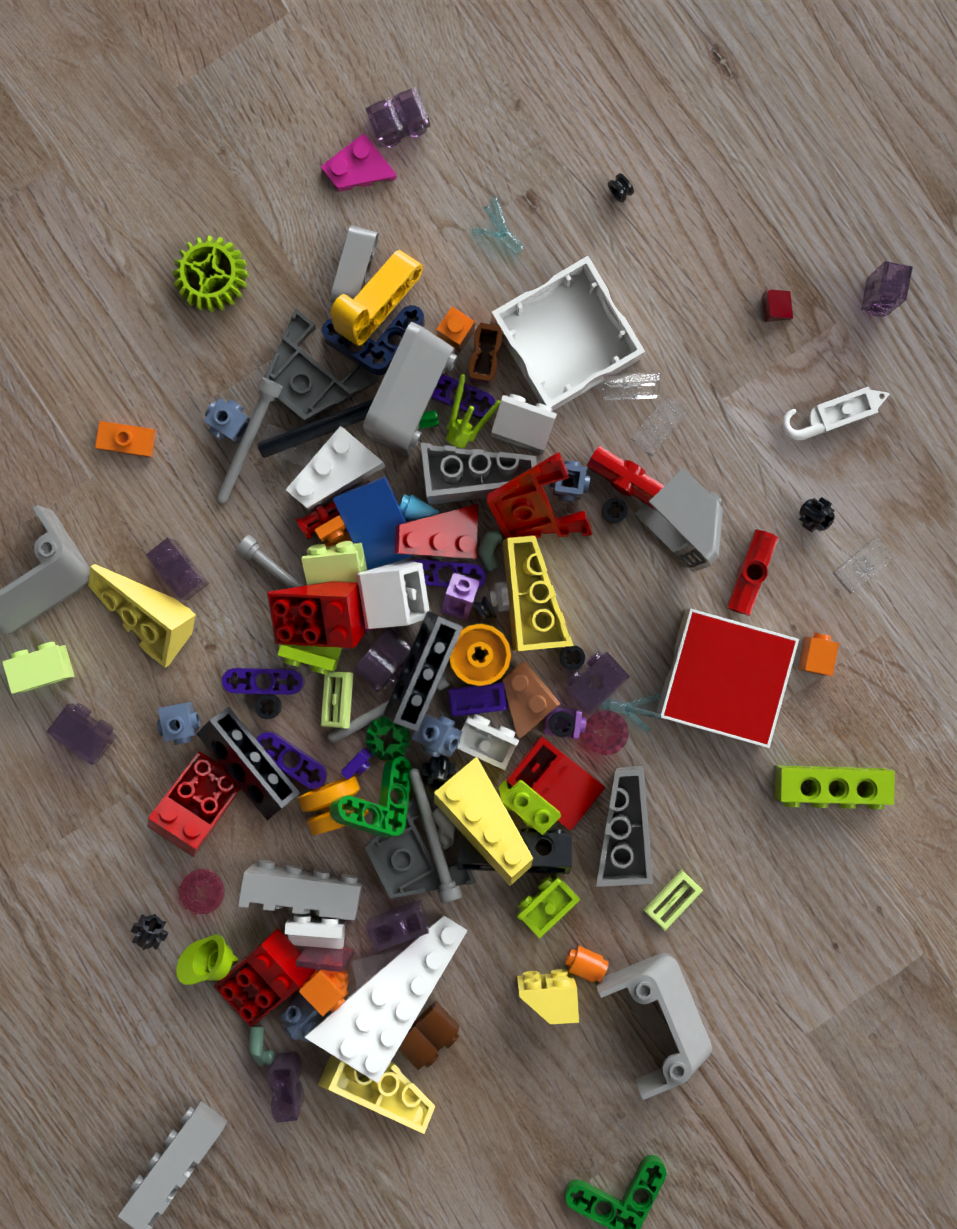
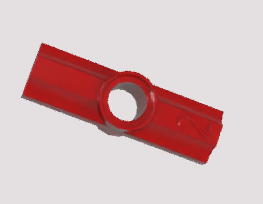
(624, 475)
(758, 555)

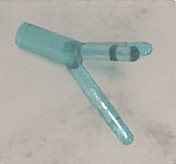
(504, 233)
(629, 709)

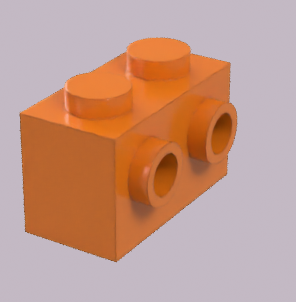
(325, 990)

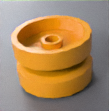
(496, 655)
(321, 799)

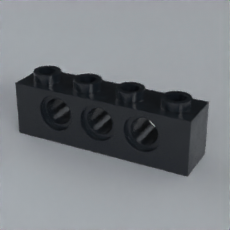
(422, 671)
(247, 763)
(556, 862)

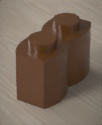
(486, 351)
(428, 1035)

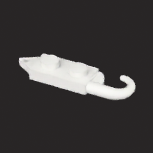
(836, 413)

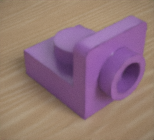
(460, 596)
(580, 723)

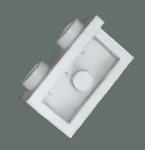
(487, 742)
(315, 932)

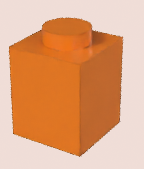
(456, 329)
(818, 655)

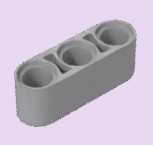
(355, 262)

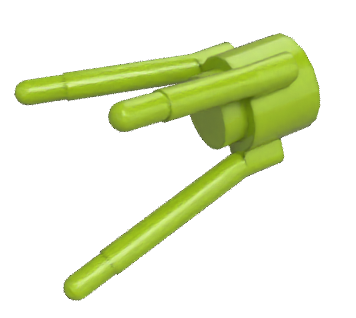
(460, 430)

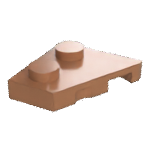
(528, 699)

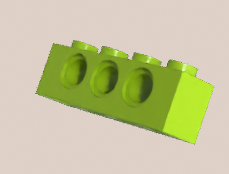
(879, 785)

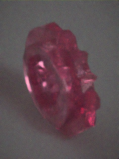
(613, 743)
(214, 893)

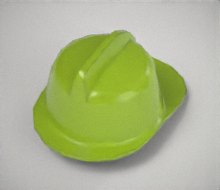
(205, 961)

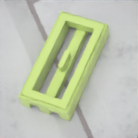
(341, 699)
(665, 892)

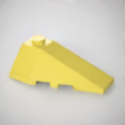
(153, 616)
(391, 1097)

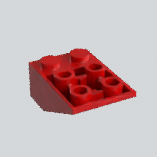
(318, 615)
(557, 780)
(194, 804)
(263, 978)

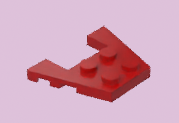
(524, 508)

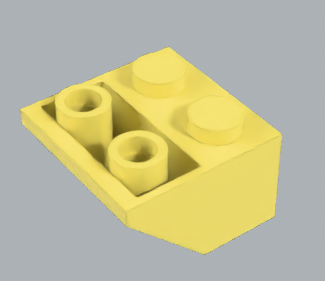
(550, 995)

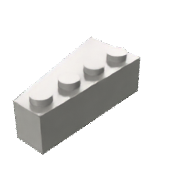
(468, 474)
(626, 838)
(301, 890)
(173, 1167)

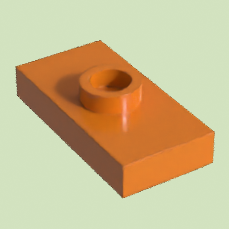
(125, 439)

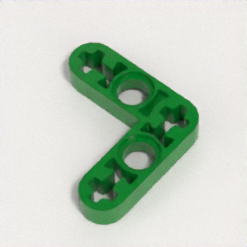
(380, 813)
(626, 1206)

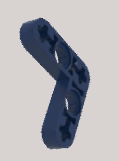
(378, 349)

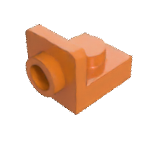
(333, 532)

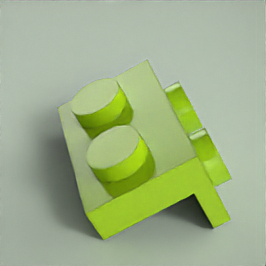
(319, 657)
(529, 805)
(547, 905)

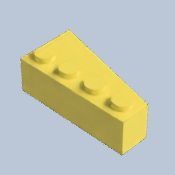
(532, 600)
(482, 818)

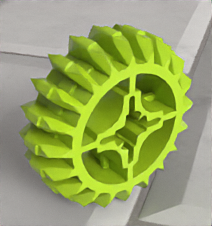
(214, 253)

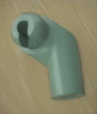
(486, 549)
(256, 1049)

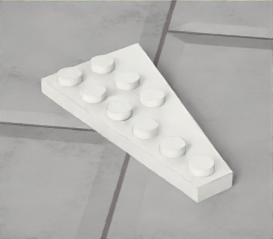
(381, 1012)

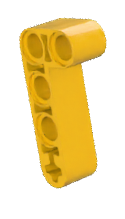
(361, 316)

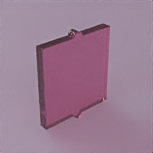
(325, 958)

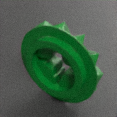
(376, 744)

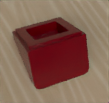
(777, 305)

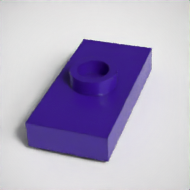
(477, 699)
(357, 764)

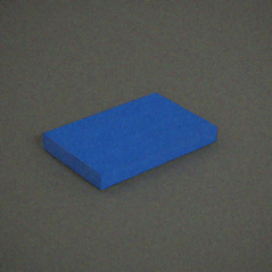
(371, 519)

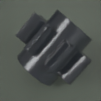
(817, 514)
(438, 771)
(149, 932)

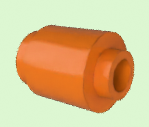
(586, 964)

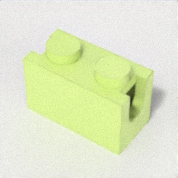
(334, 562)
(39, 668)

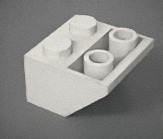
(523, 423)
(393, 594)

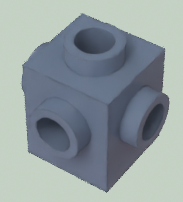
(226, 420)
(580, 483)
(169, 719)
(438, 735)
(301, 1018)

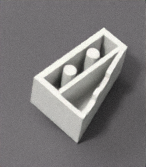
(333, 470)

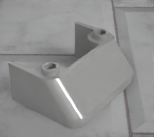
(408, 389)
(686, 520)
(48, 584)
(663, 981)

